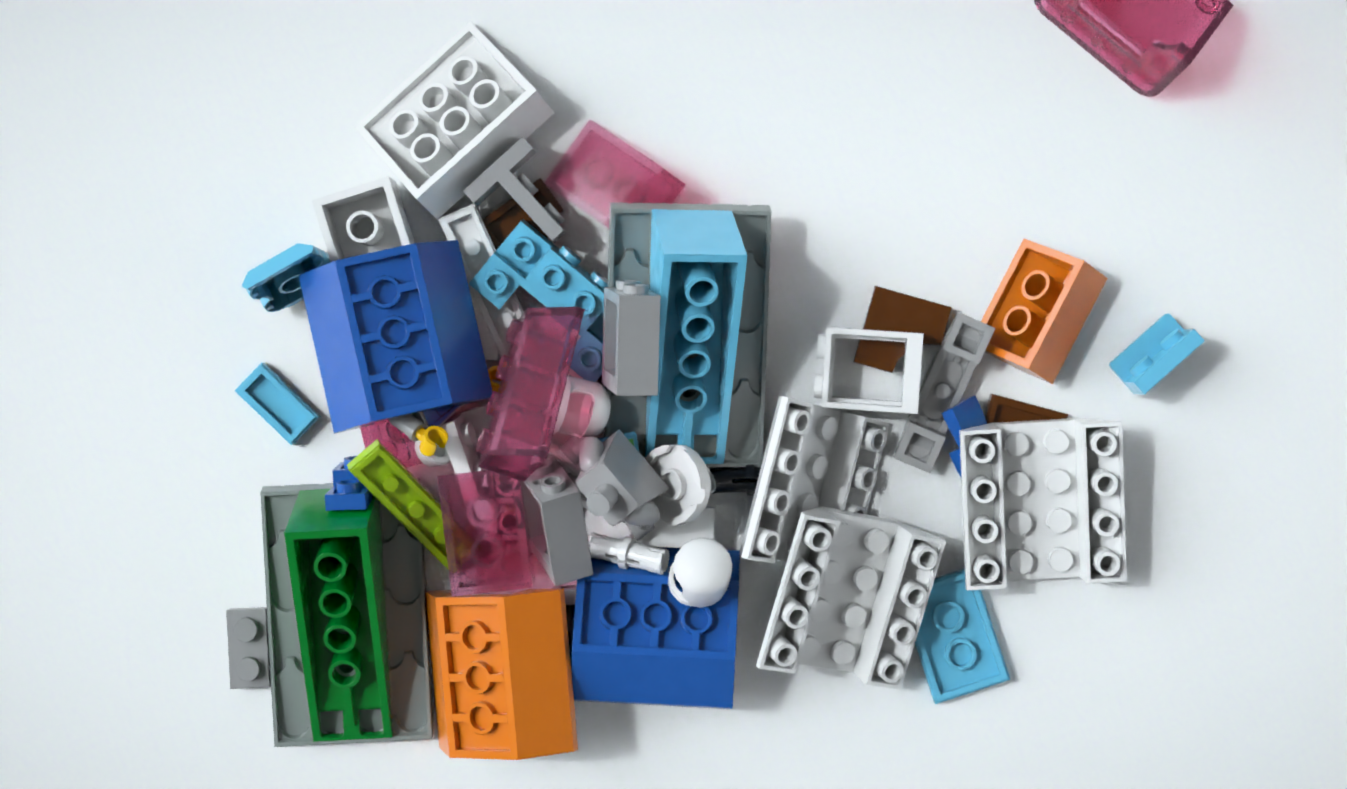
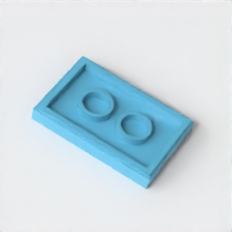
(958, 641)

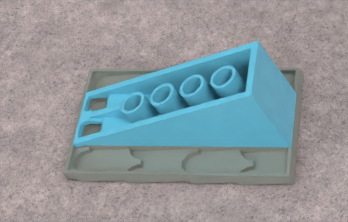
(713, 325)

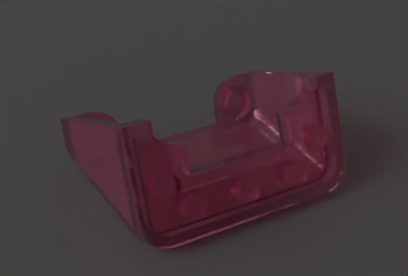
(1139, 39)

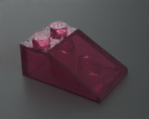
(608, 170)
(485, 533)

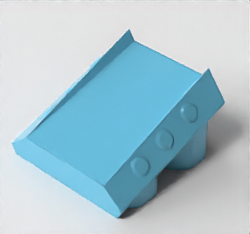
(278, 280)

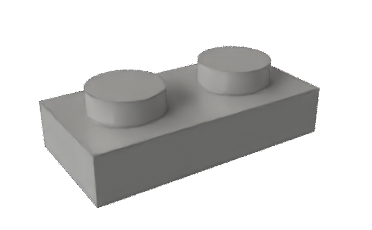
(248, 648)

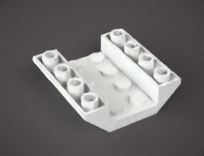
(808, 463)
(1043, 501)
(851, 596)

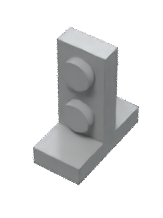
(519, 188)

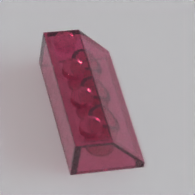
(529, 390)

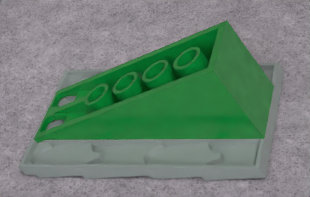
(344, 621)

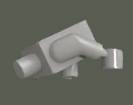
(616, 481)

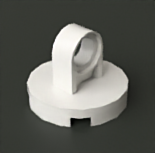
(687, 480)

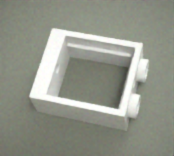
(911, 371)

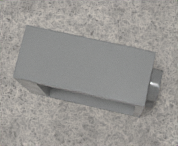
(631, 339)
(557, 523)

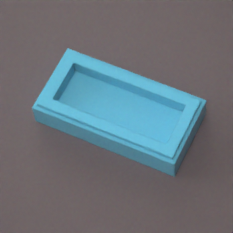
(277, 403)

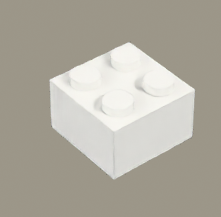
(363, 219)

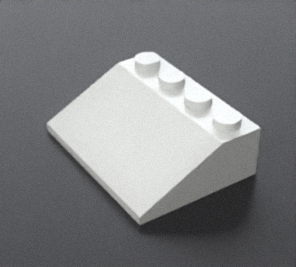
(453, 119)

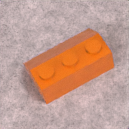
(1041, 309)

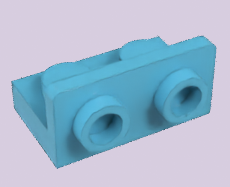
(1154, 354)

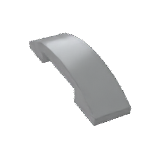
(943, 389)

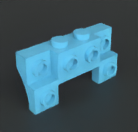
(555, 281)

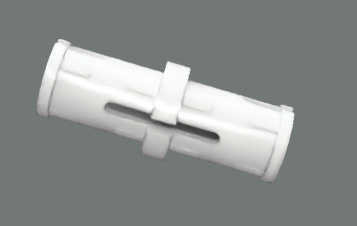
(628, 553)

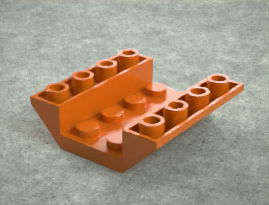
(502, 674)

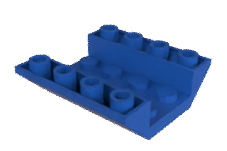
(395, 333)
(647, 646)

